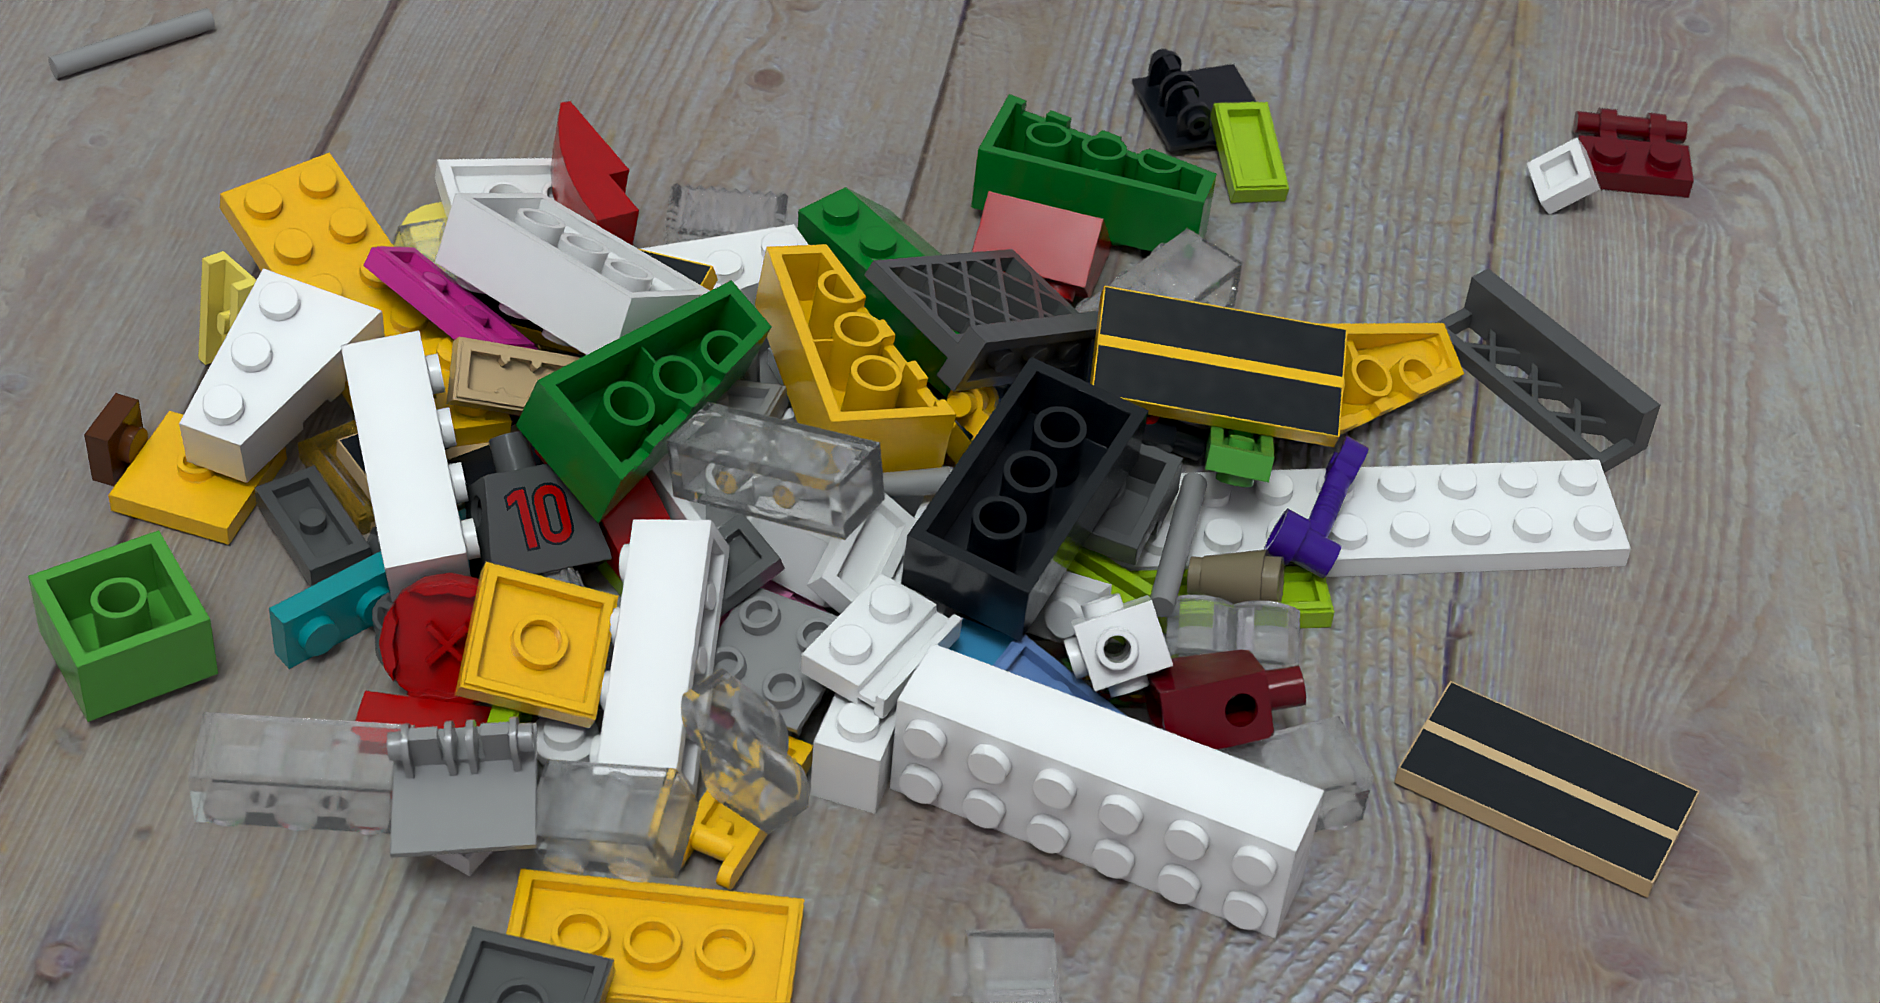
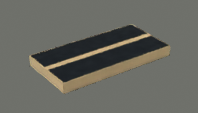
(1547, 788)

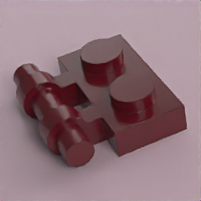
(1633, 165)

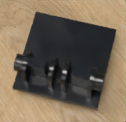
(1183, 100)

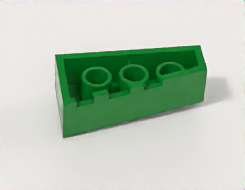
(615, 408)

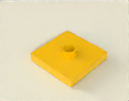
(183, 495)
(537, 645)

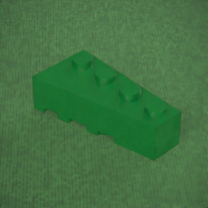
(1044, 161)

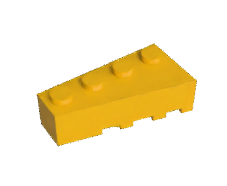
(844, 360)

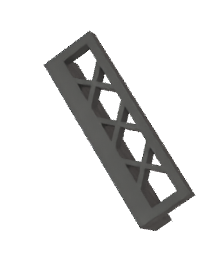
(1556, 368)

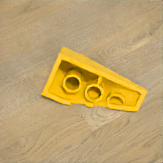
(1393, 367)

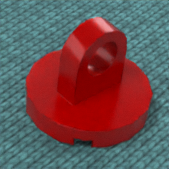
(427, 635)

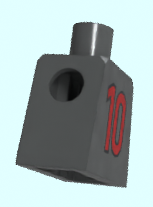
(530, 516)

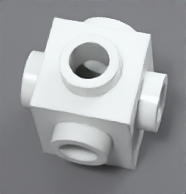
(1143, 652)

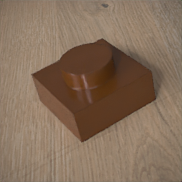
(115, 439)

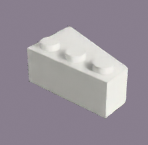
(272, 373)

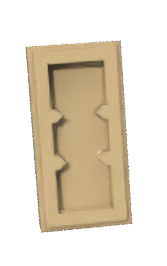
(497, 374)

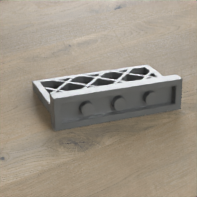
(997, 313)

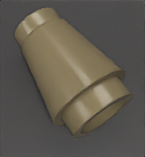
(1237, 576)

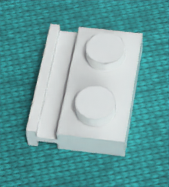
(878, 644)

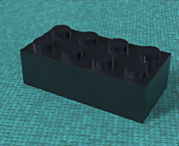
(1023, 498)

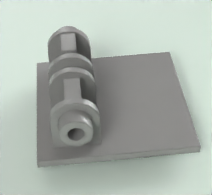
(764, 650)
(463, 788)

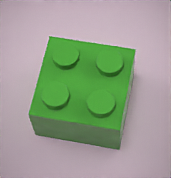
(123, 625)

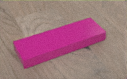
(440, 296)

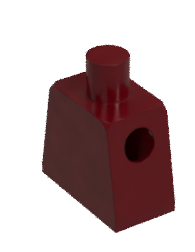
(1198, 704)

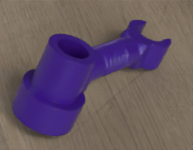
(1307, 540)

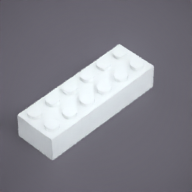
(1103, 789)

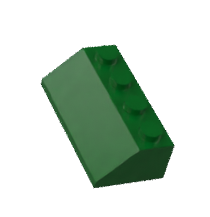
(865, 232)

